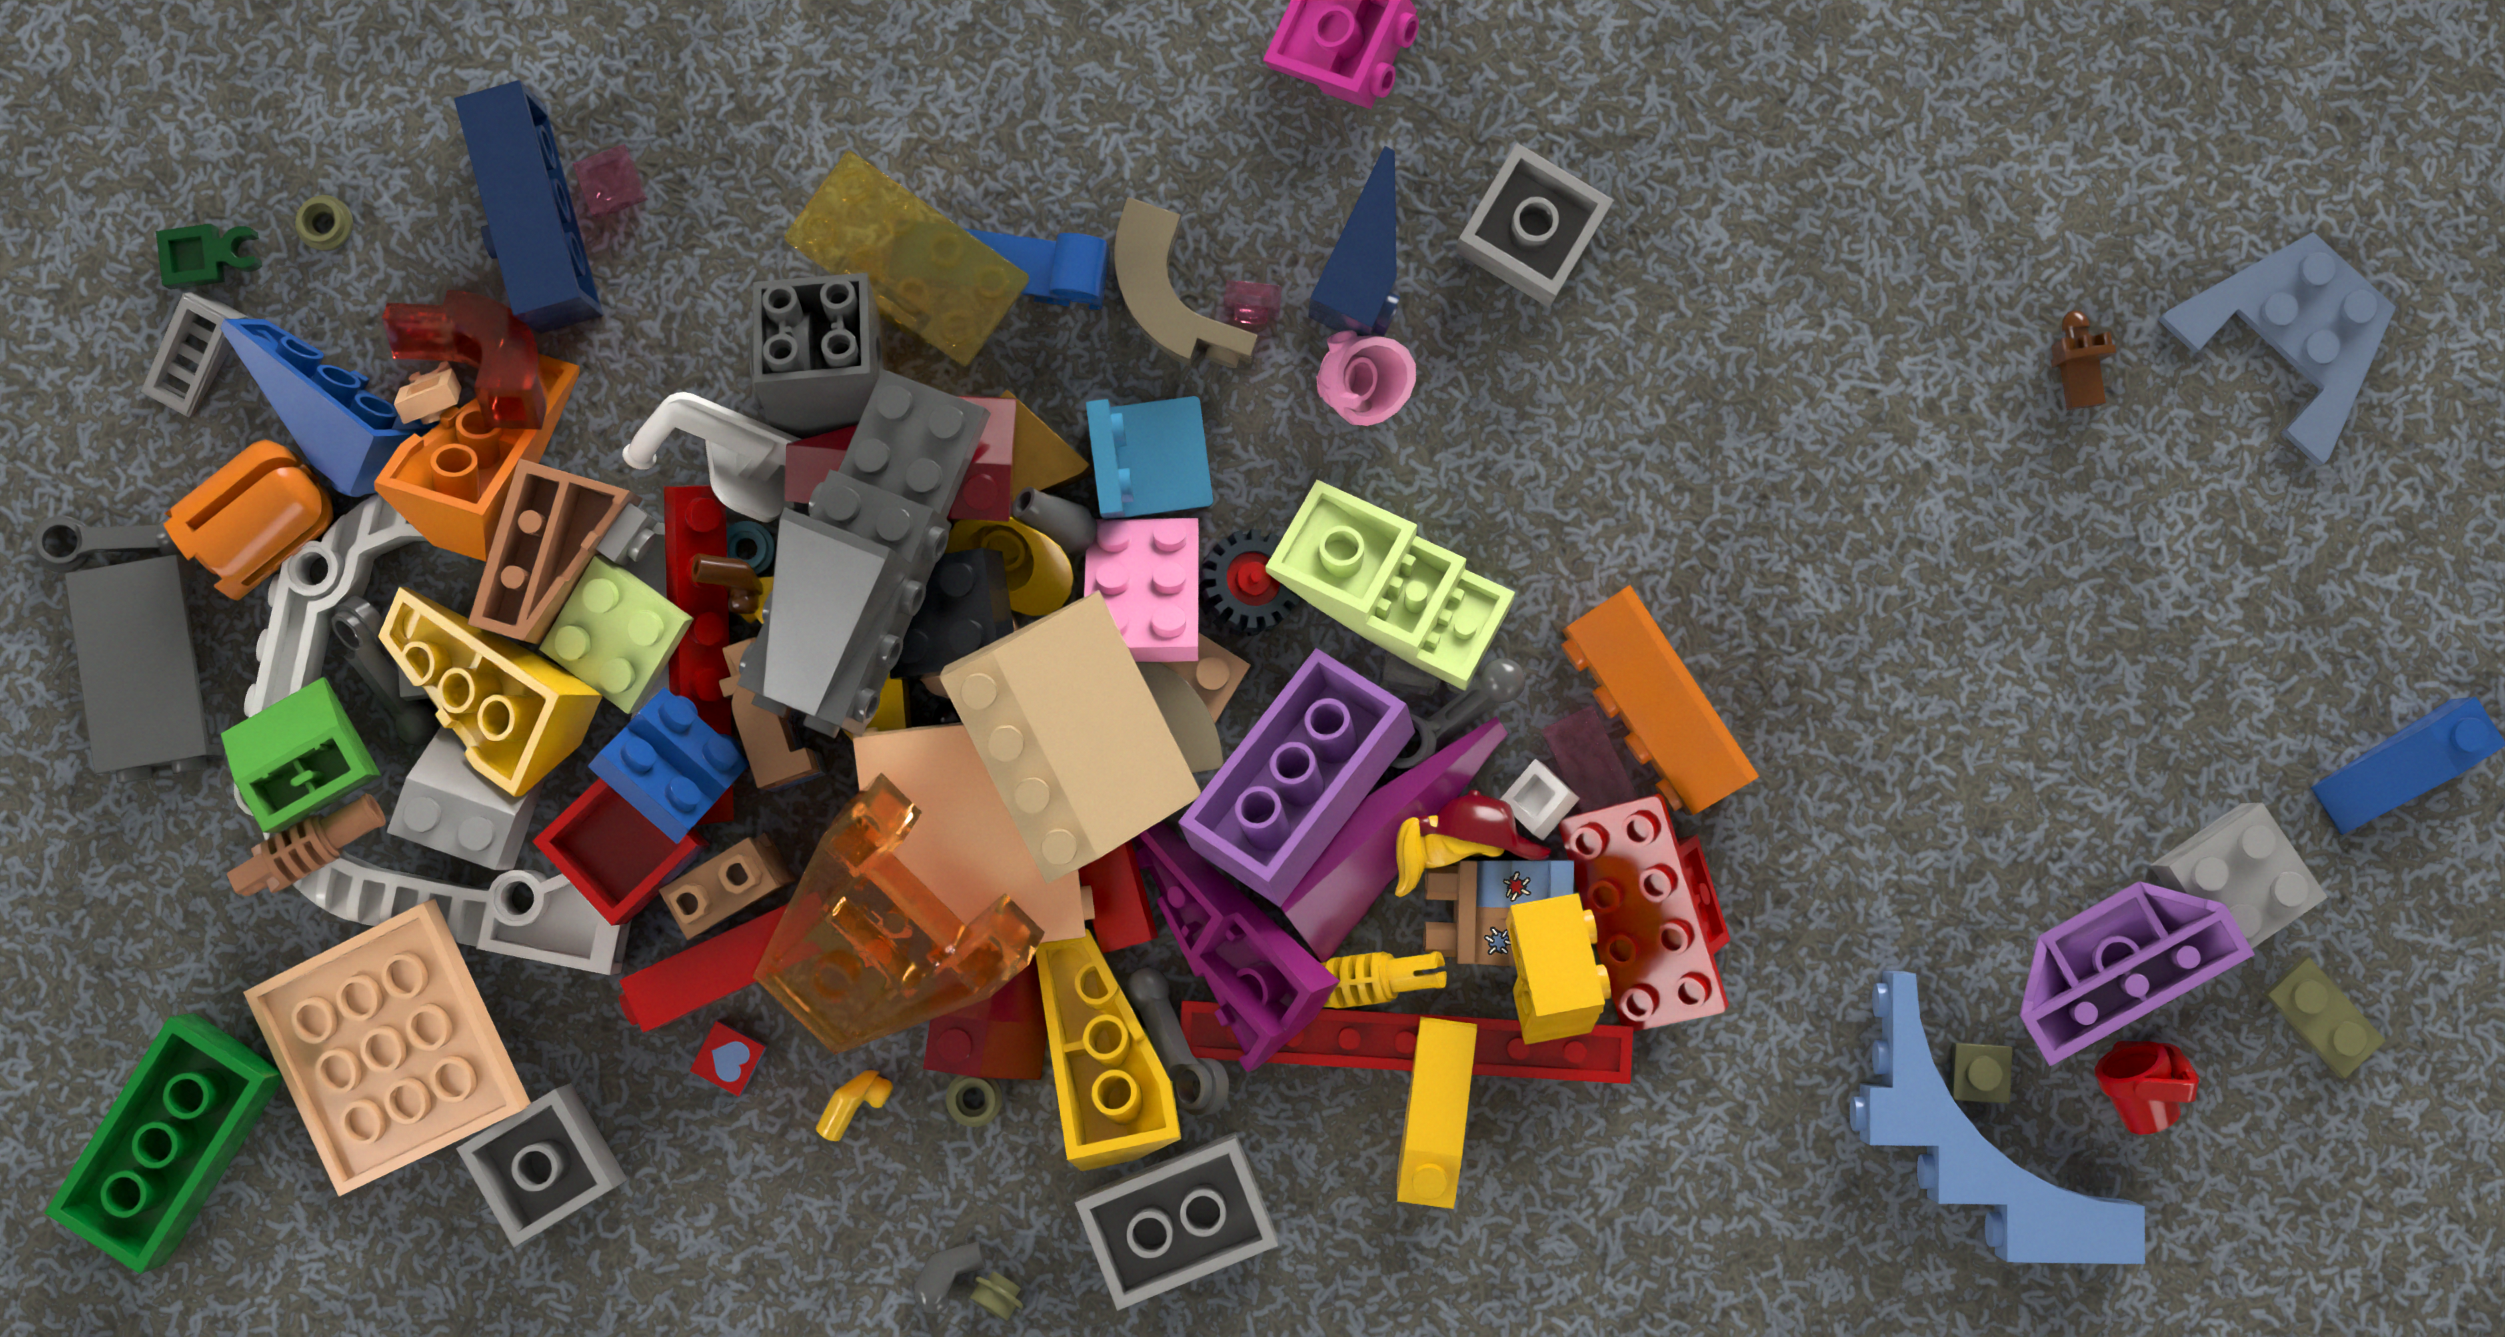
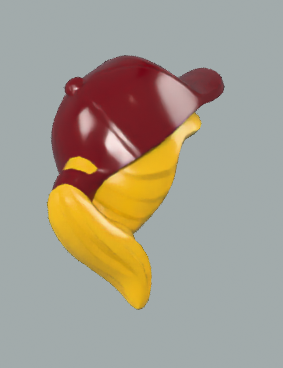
(1461, 828)

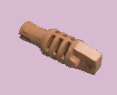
(305, 847)

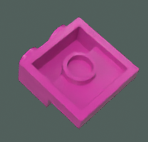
(1344, 45)

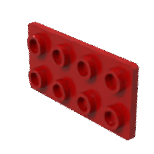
(1650, 911)

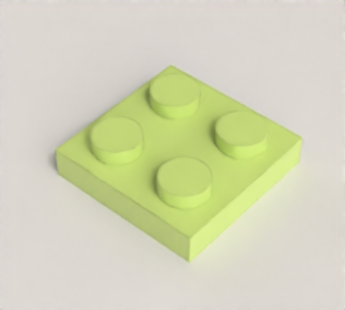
(616, 633)

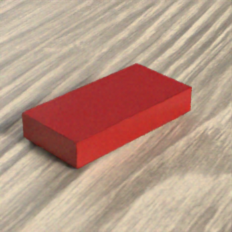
(1119, 900)

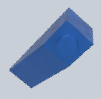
(2409, 763)

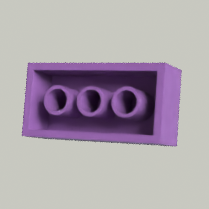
(1297, 776)

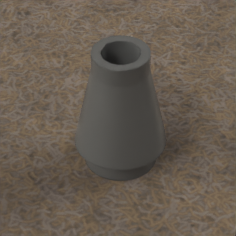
(1059, 519)

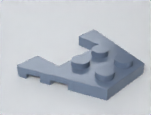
(2313, 315)

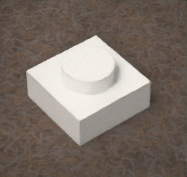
(1540, 799)

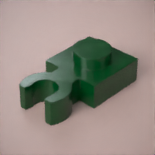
(197, 254)

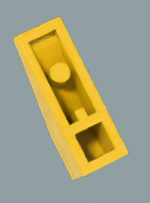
(1436, 1113)

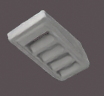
(182, 323)

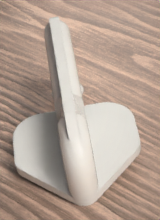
(742, 453)

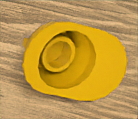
(1035, 565)

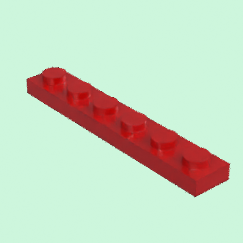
(698, 526)

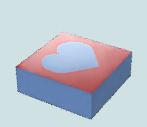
(728, 1058)

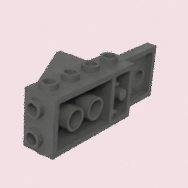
(861, 558)

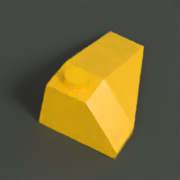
(499, 698)

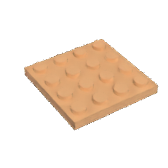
(387, 1047)

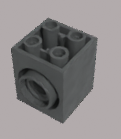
(815, 351)

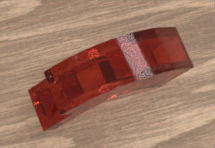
(485, 336)

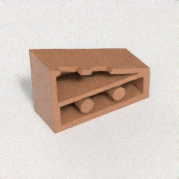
(543, 548)

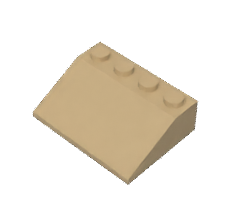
(1070, 735)

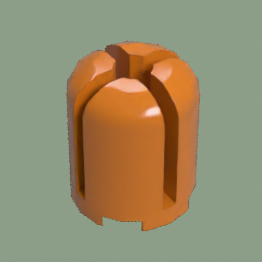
(251, 516)

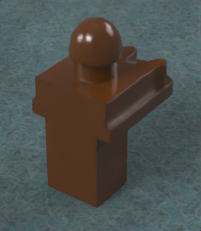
(2080, 361)

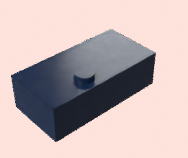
(528, 207)

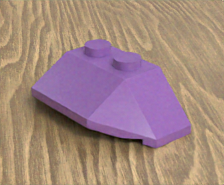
(2123, 964)

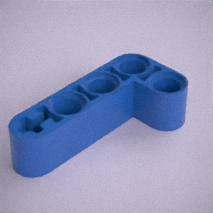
(1058, 270)

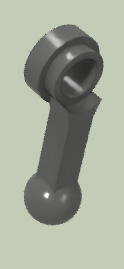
(99, 540)
(358, 628)
(1499, 683)
(1149, 992)

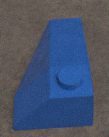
(324, 407)

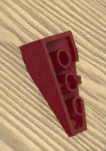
(985, 489)
(993, 1036)

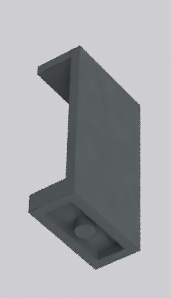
(139, 668)

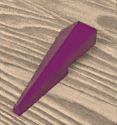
(1363, 853)
(1254, 968)

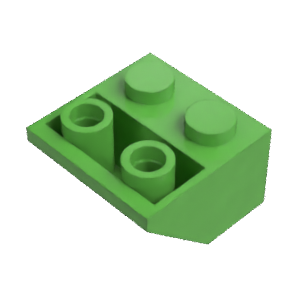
(297, 757)

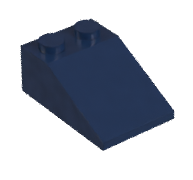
(1362, 269)

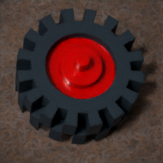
(1240, 589)

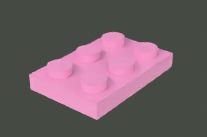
(1149, 584)

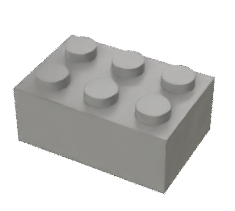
(1176, 1220)

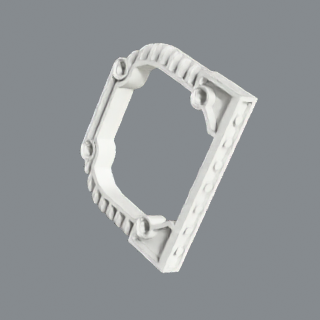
(561, 923)

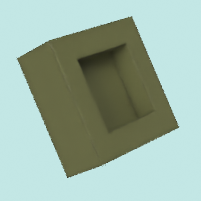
(1981, 1072)

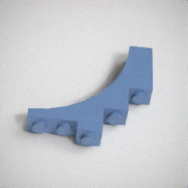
(1961, 1167)

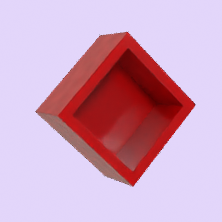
(615, 852)

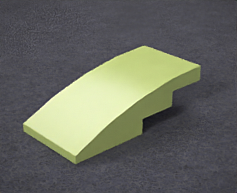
(1390, 584)

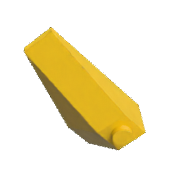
(1106, 1073)

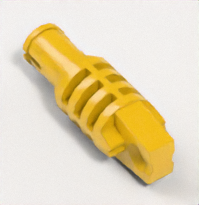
(1380, 977)

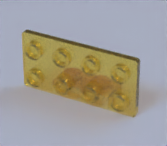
(921, 265)

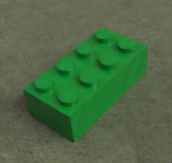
(165, 1142)

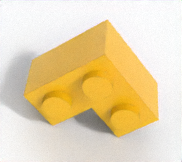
(1557, 980)

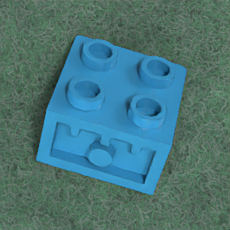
(1149, 457)

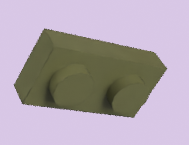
(2324, 1017)

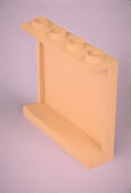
(965, 837)

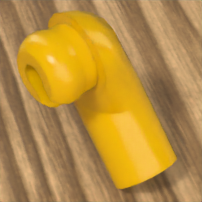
(848, 1098)

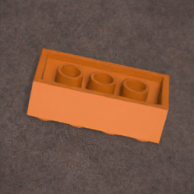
(1658, 704)

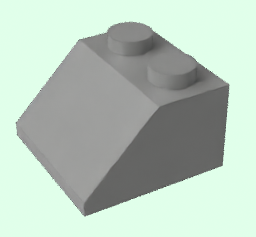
(460, 809)

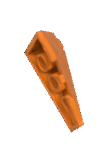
(461, 472)

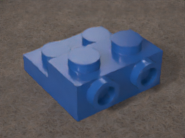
(670, 764)

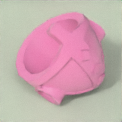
(1366, 377)

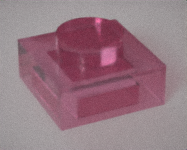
(610, 181)
(1252, 301)

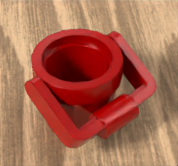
(2141, 1083)

